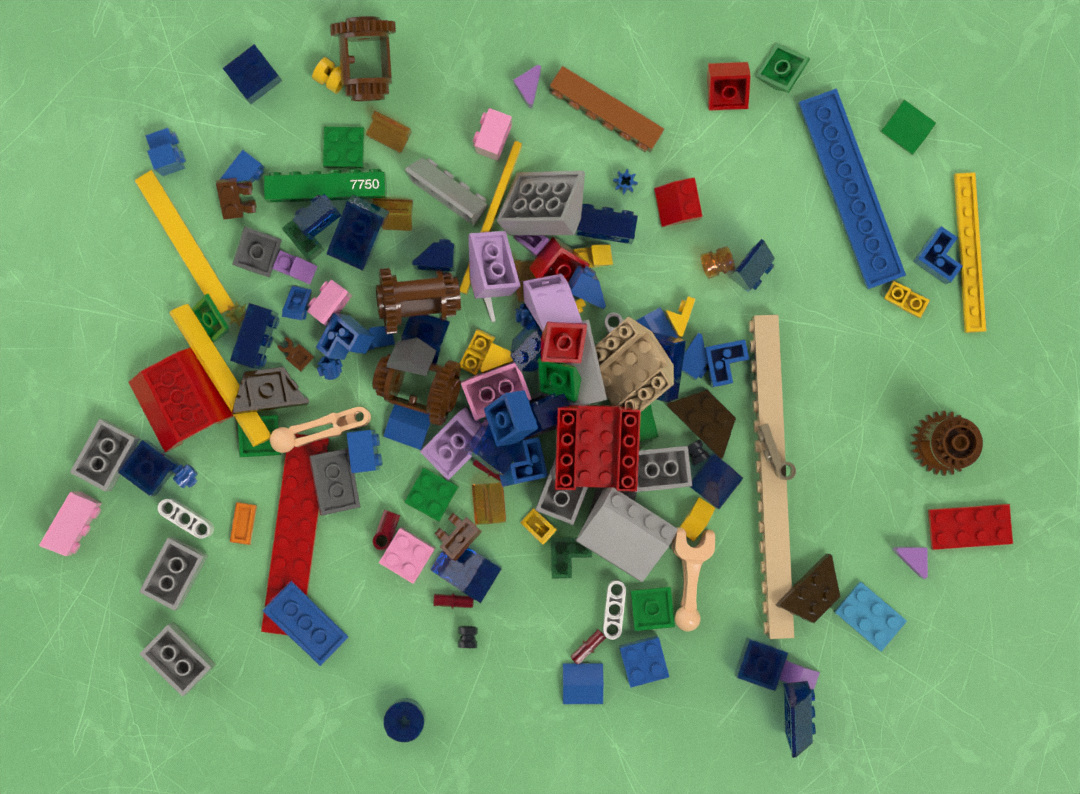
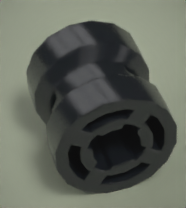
(697, 453)
(467, 637)

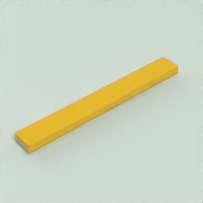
(495, 205)
(183, 240)
(970, 252)
(218, 371)

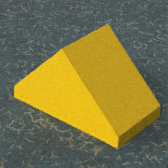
(495, 358)
(697, 518)
(538, 526)

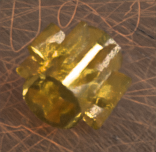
(234, 317)

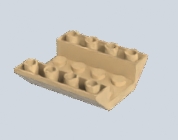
(633, 366)

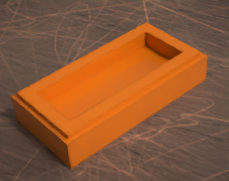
(243, 523)

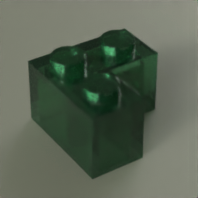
(307, 247)
(562, 552)

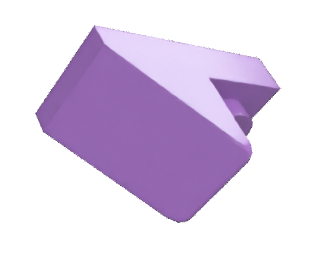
(295, 267)

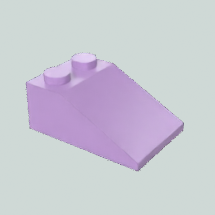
(491, 265)
(448, 446)

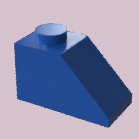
(244, 168)
(587, 286)
(695, 358)

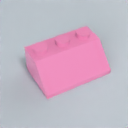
(492, 384)
(71, 523)

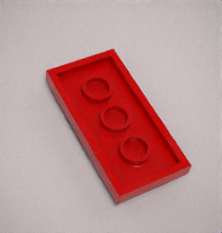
(970, 526)

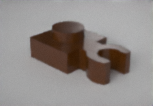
(298, 355)

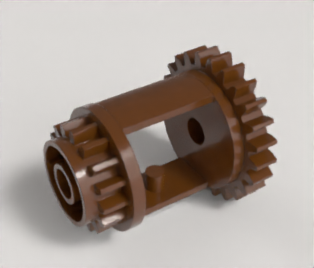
(359, 30)
(416, 297)
(442, 393)
(947, 443)

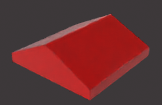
(563, 342)

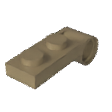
(771, 453)

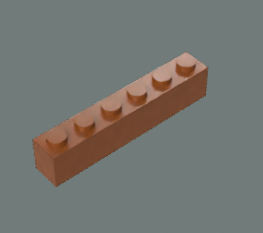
(606, 109)

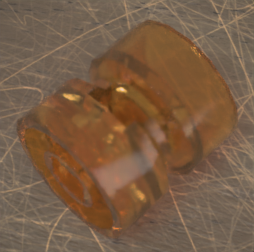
(717, 262)

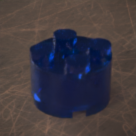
(394, 726)

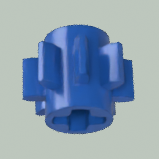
(625, 176)
(523, 315)
(329, 368)
(185, 475)

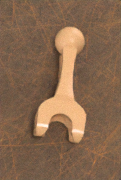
(284, 438)
(688, 617)

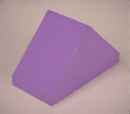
(527, 85)
(532, 243)
(915, 558)
(796, 673)

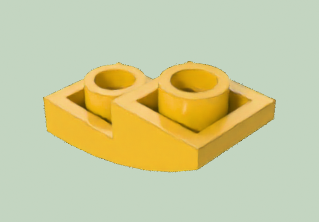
(906, 299)
(476, 351)

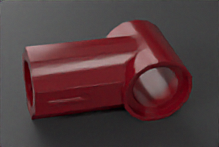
(387, 528)

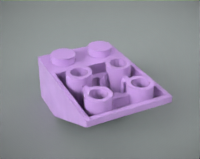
(550, 300)

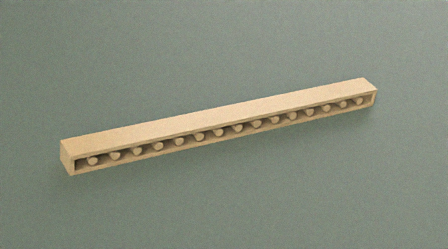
(772, 490)

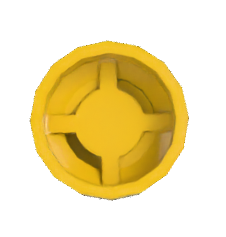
(321, 73)

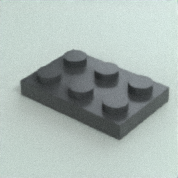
(334, 482)

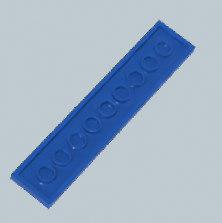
(851, 189)

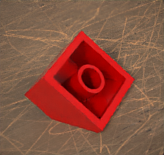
(728, 86)
(678, 202)
(557, 259)

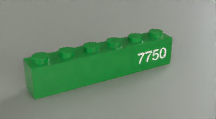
(335, 185)

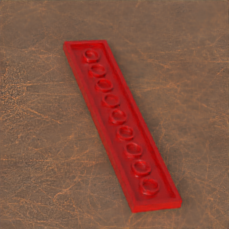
(294, 526)

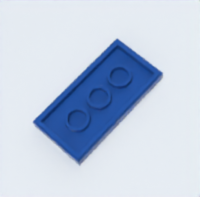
(305, 623)

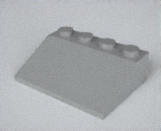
(446, 190)
(543, 203)
(591, 384)
(626, 534)

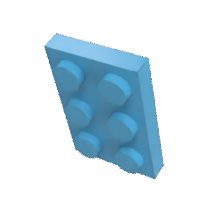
(870, 616)

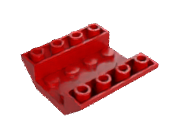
(179, 398)
(597, 447)

